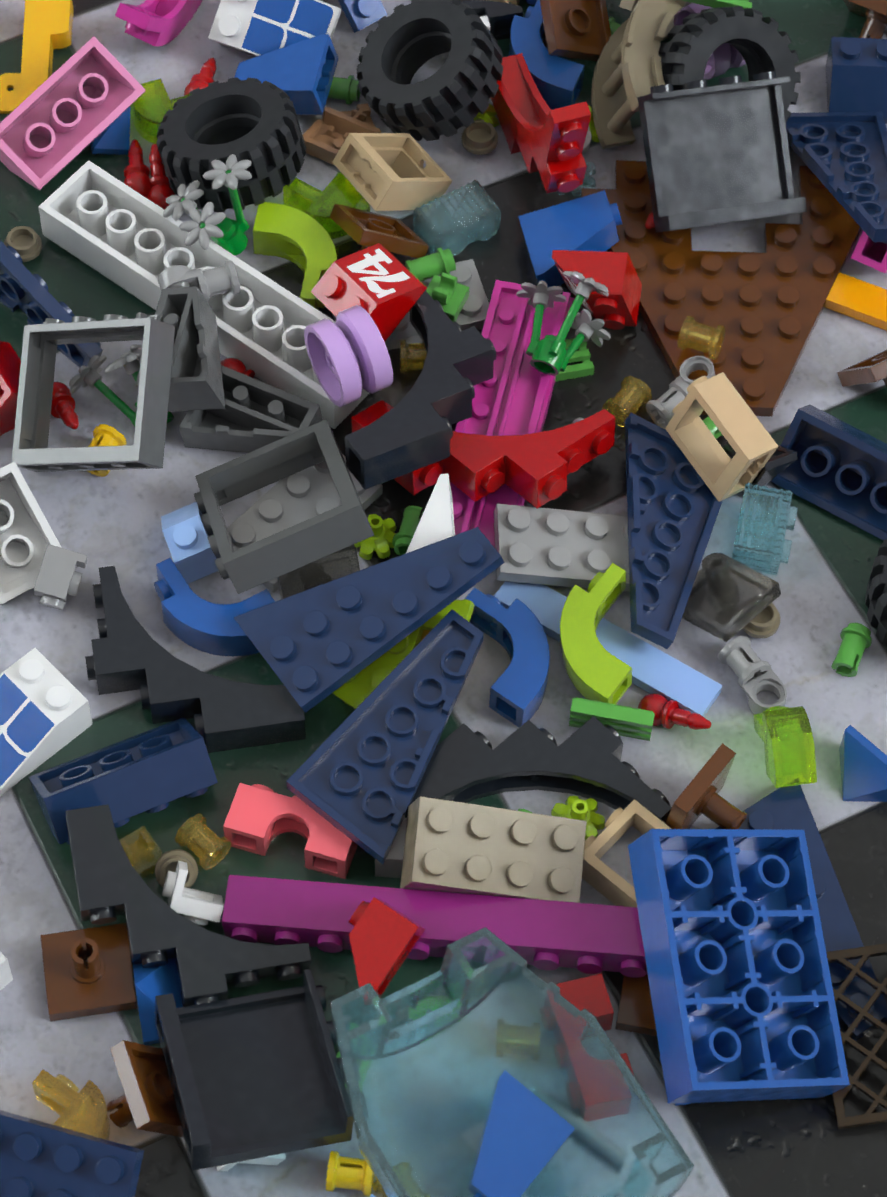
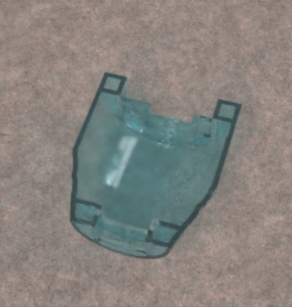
(428, 1066)

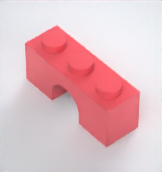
(262, 814)

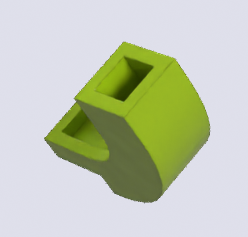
(295, 237)
(588, 664)

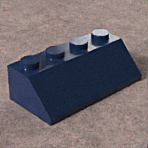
(857, 75)
(837, 469)
(128, 776)

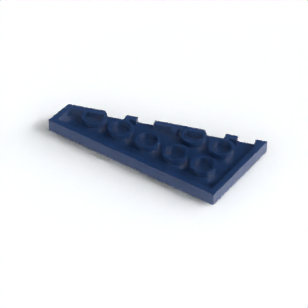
(849, 159)
(31, 295)
(667, 529)
(346, 624)
(379, 754)
(789, 810)
(61, 1162)

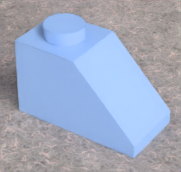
(189, 542)

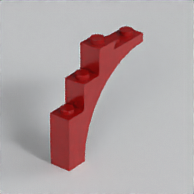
(545, 137)
(528, 463)

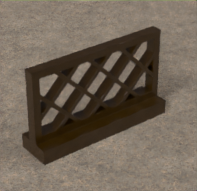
(842, 958)

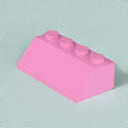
(66, 114)

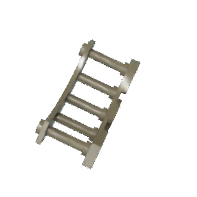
(629, 69)

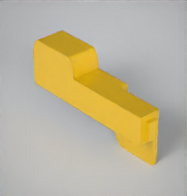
(46, 28)

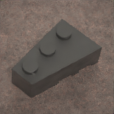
(196, 360)
(252, 417)

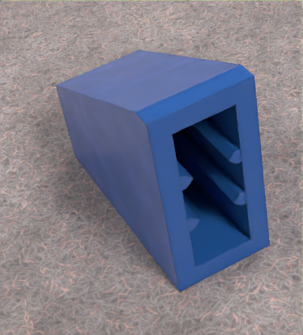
(299, 69)
(574, 226)
(515, 1141)

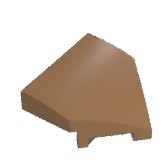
(329, 133)

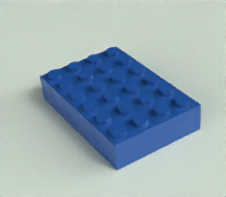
(737, 965)

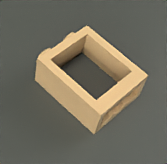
(391, 170)
(735, 422)
(597, 872)

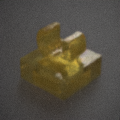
(141, 851)

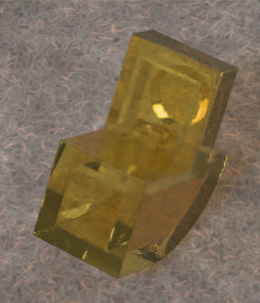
(79, 1111)

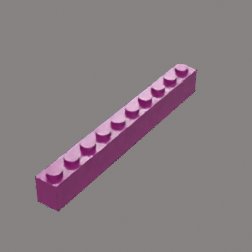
(540, 931)

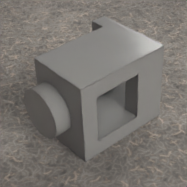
(59, 576)

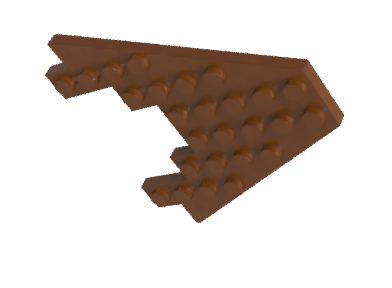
(760, 298)

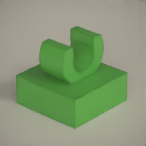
(449, 294)

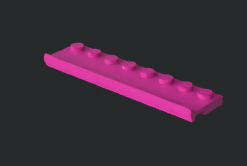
(513, 399)

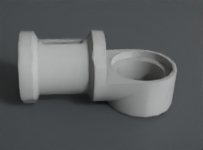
(209, 282)
(661, 409)
(752, 673)

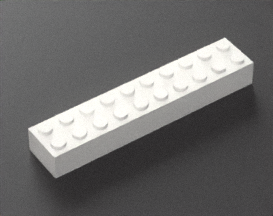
(134, 242)

